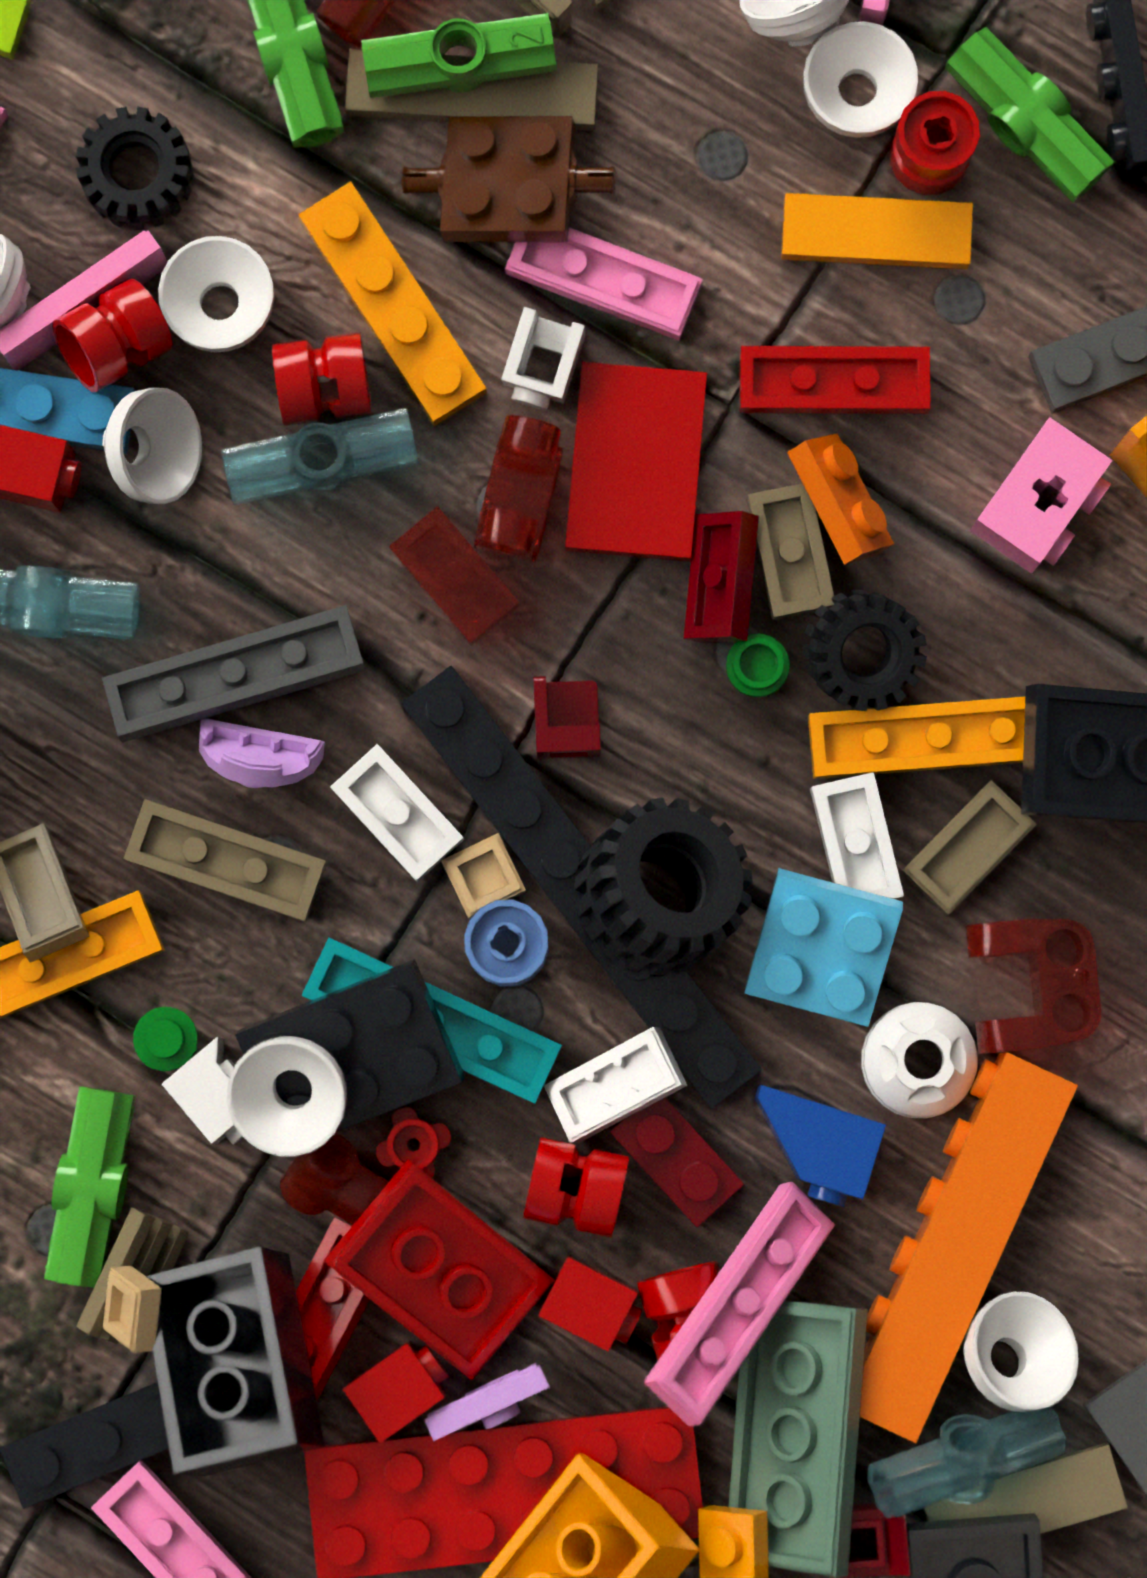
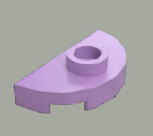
(258, 755)
(491, 1402)

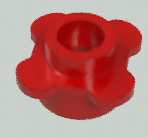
(408, 1126)

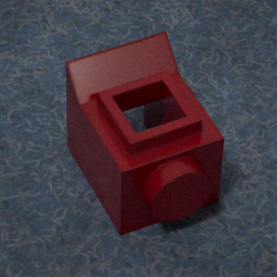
(891, 1544)

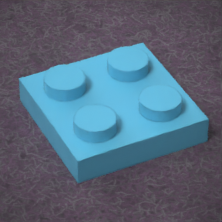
(823, 947)

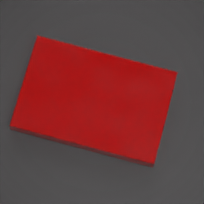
(636, 461)
(439, 1270)

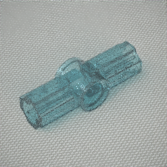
(278, 465)
(53, 603)
(965, 1460)

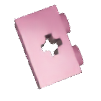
(1052, 461)

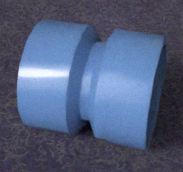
(506, 943)

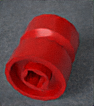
(934, 142)
(117, 332)
(298, 381)
(598, 1194)
(672, 1298)

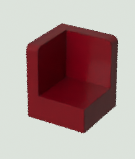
(566, 719)

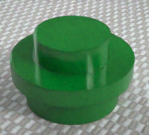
(757, 665)
(165, 1038)

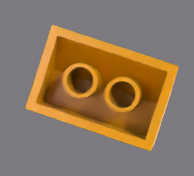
(595, 1529)

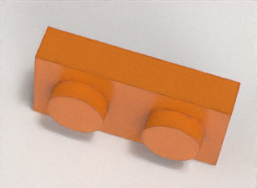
(841, 498)

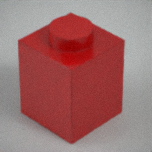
(37, 469)
(591, 1305)
(397, 1389)

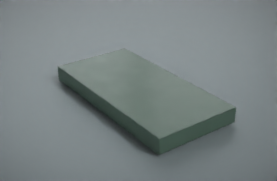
(801, 1433)

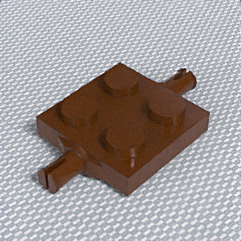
(508, 179)

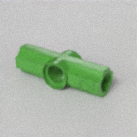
(500, 47)
(297, 68)
(1029, 114)
(89, 1186)

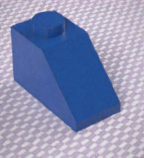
(822, 1144)

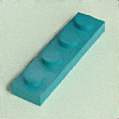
(481, 1040)

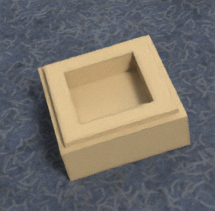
(483, 874)
(132, 1308)

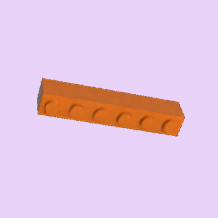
(959, 1240)

